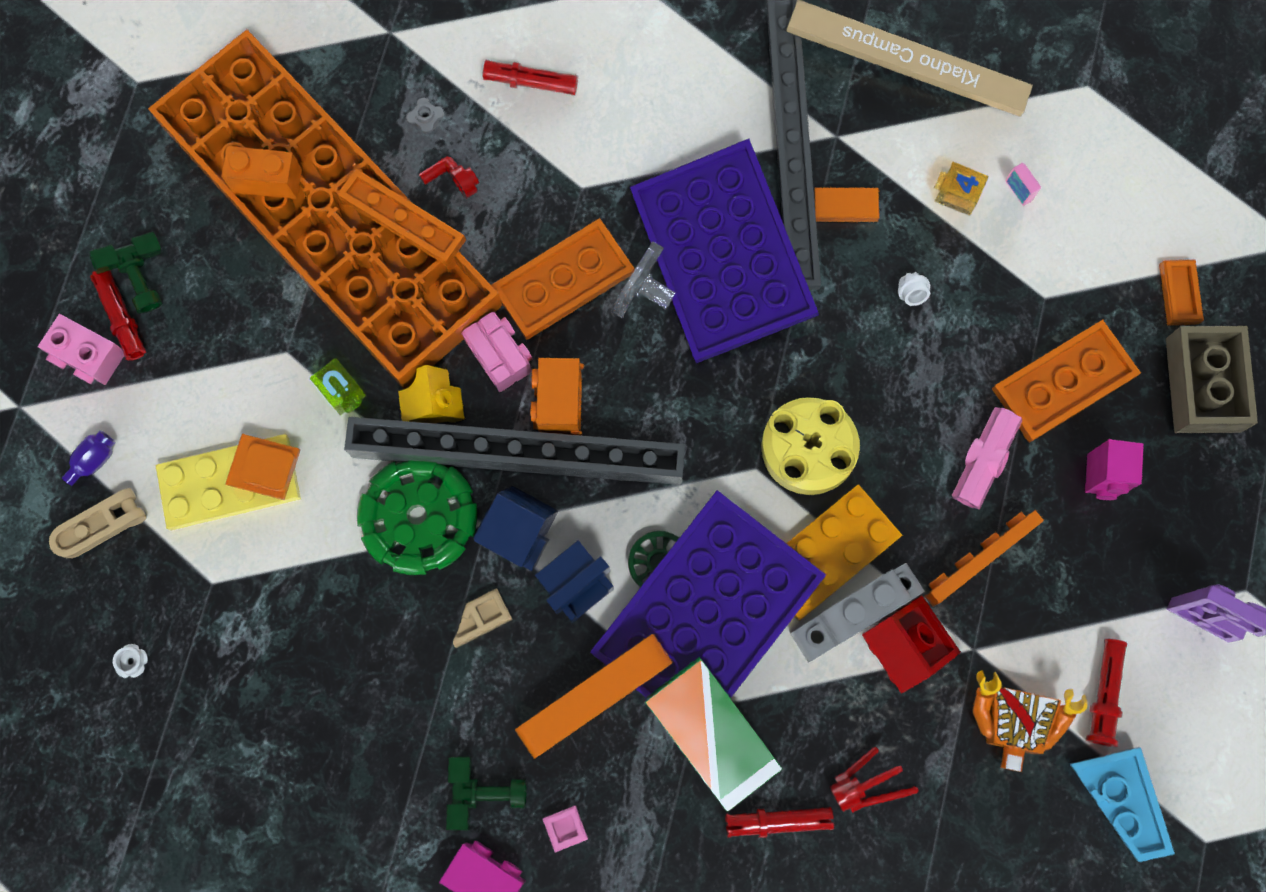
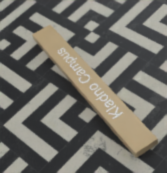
(909, 58)

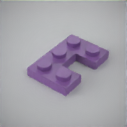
(1220, 613)

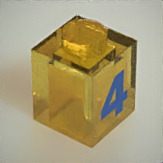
(960, 188)

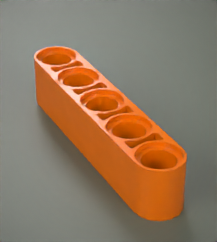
(593, 696)

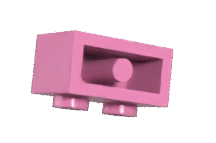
(81, 349)

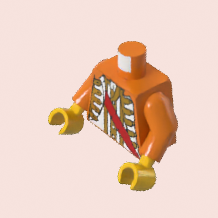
(1021, 719)

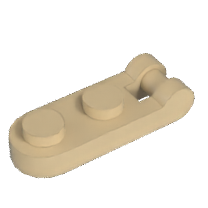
(96, 525)

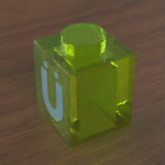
(338, 387)

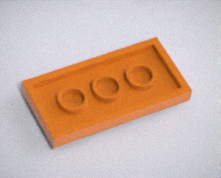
(563, 279)
(1066, 380)

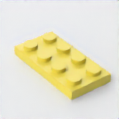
(196, 490)

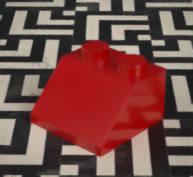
(911, 644)

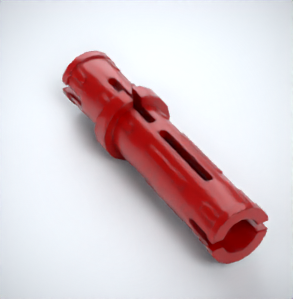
(528, 77)
(121, 322)
(766, 823)

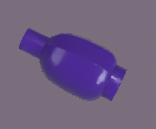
(89, 456)

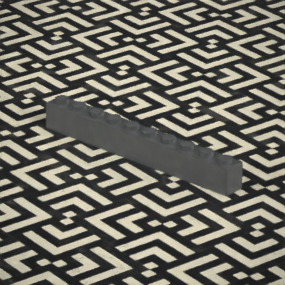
(515, 450)

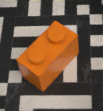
(261, 172)

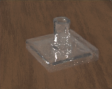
(642, 284)

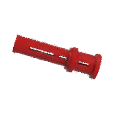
(1106, 708)

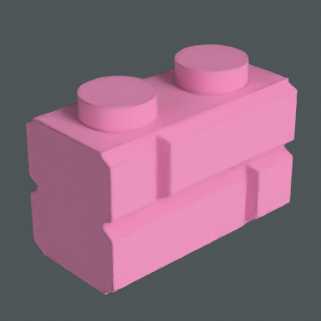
(497, 351)

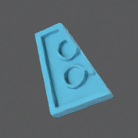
(1128, 800)

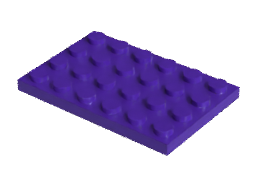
(724, 251)
(715, 597)

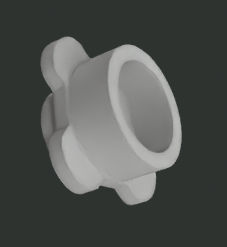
(428, 123)

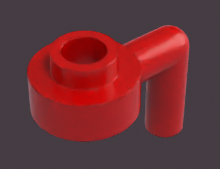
(463, 178)

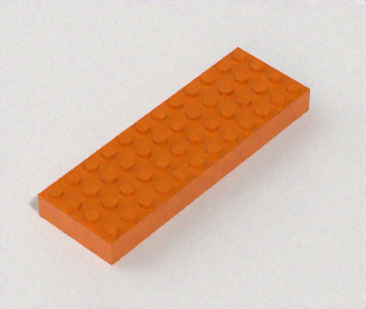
(375, 282)

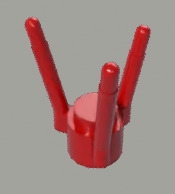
(849, 792)

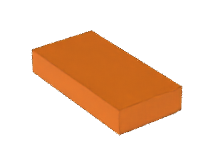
(846, 204)
(1181, 292)

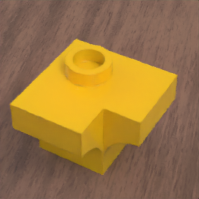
(431, 398)

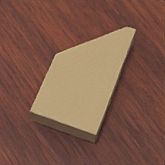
(481, 617)

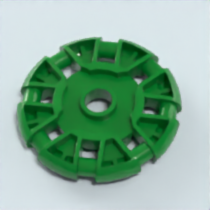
(400, 504)

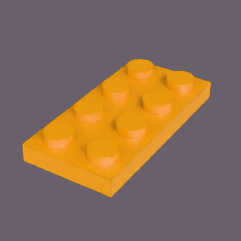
(843, 543)

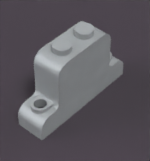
(857, 611)

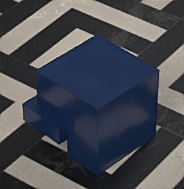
(516, 527)
(575, 581)

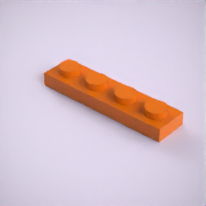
(401, 217)
(992, 548)

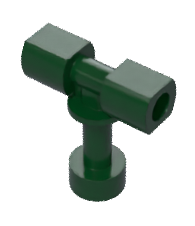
(130, 260)
(467, 793)

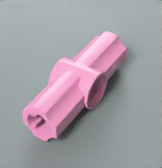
(987, 457)

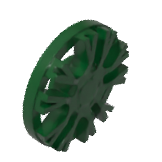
(653, 557)

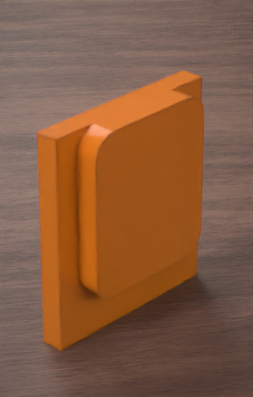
(263, 467)

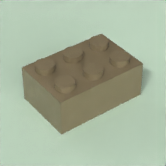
(1211, 379)

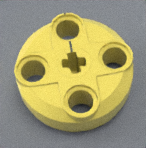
(810, 445)

